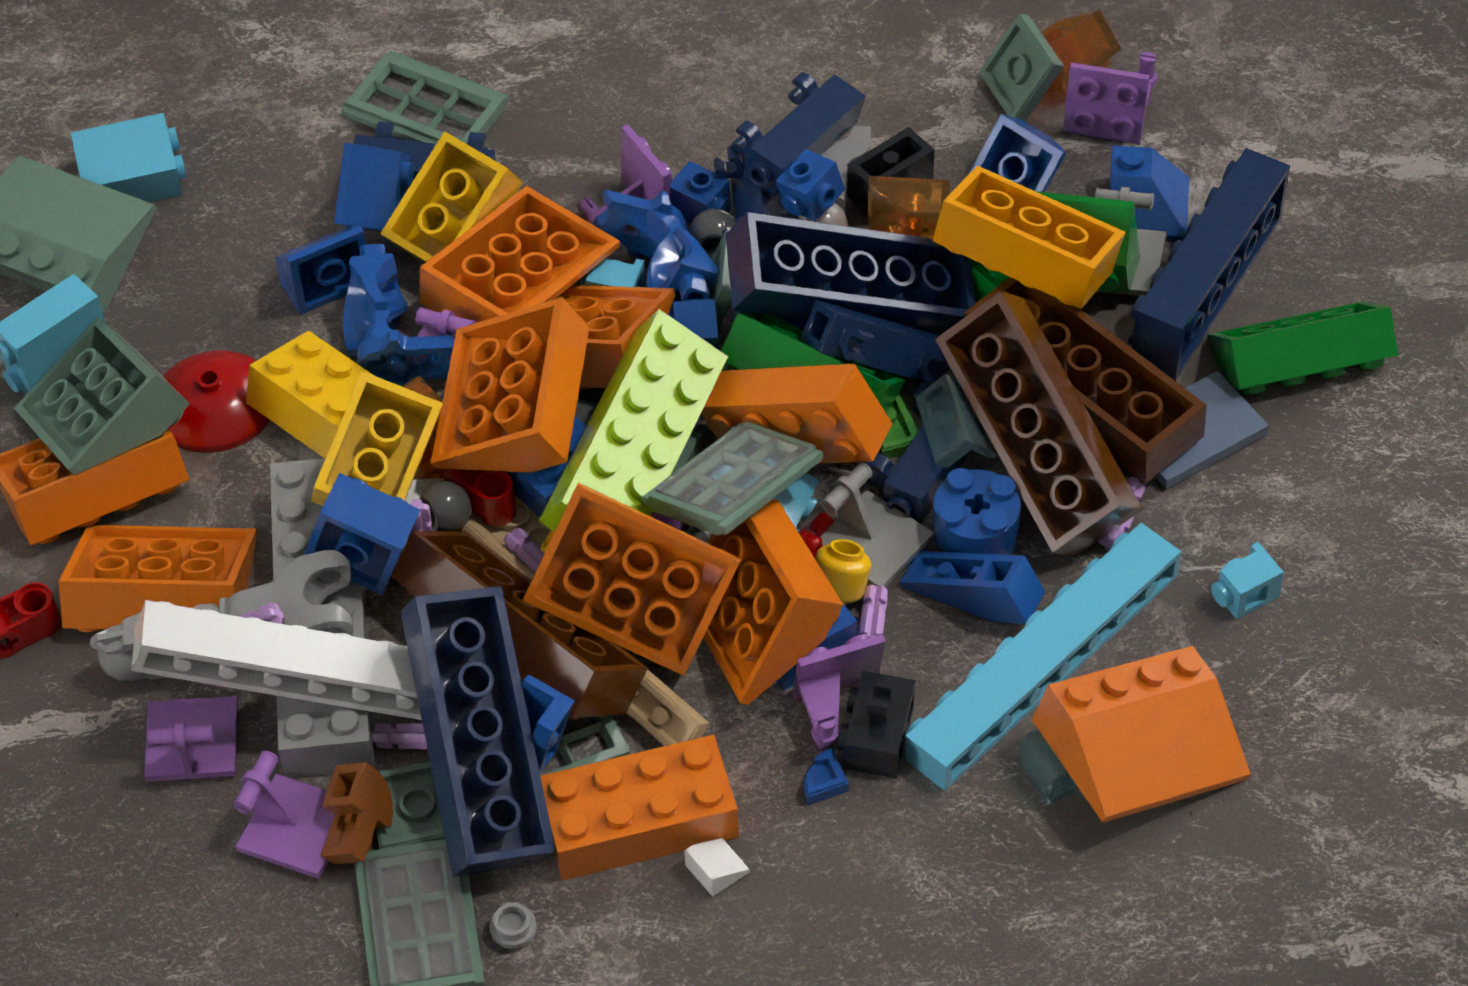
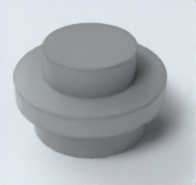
(513, 925)

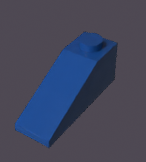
(980, 584)

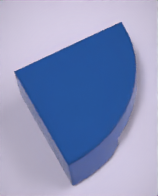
(824, 778)

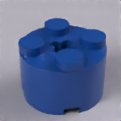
(976, 513)

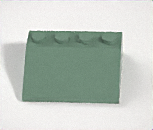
(66, 227)
(100, 400)

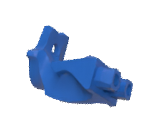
(663, 237)
(372, 320)

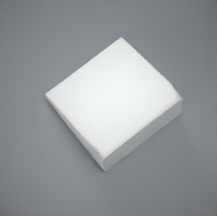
(714, 865)

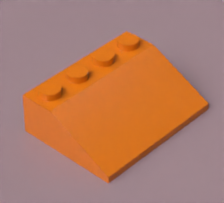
(513, 259)
(612, 320)
(512, 391)
(53, 500)
(125, 565)
(631, 579)
(773, 606)
(1143, 733)

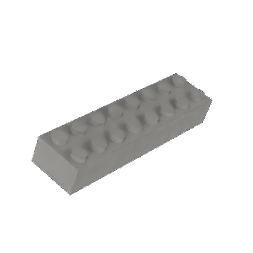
(310, 733)

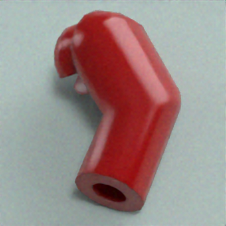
(812, 532)

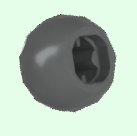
(708, 228)
(448, 505)

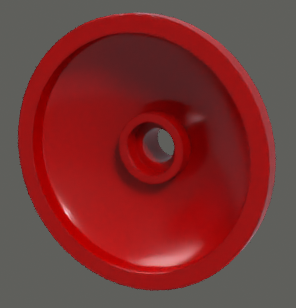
(217, 395)

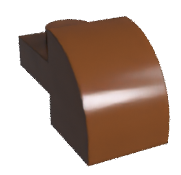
(359, 805)

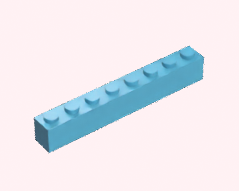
(1041, 654)

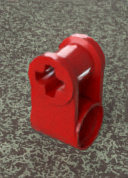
(489, 493)
(27, 617)

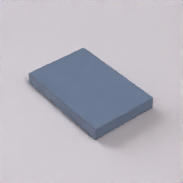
(1228, 428)

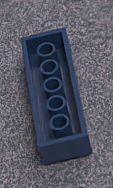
(1209, 262)
(788, 263)
(477, 730)

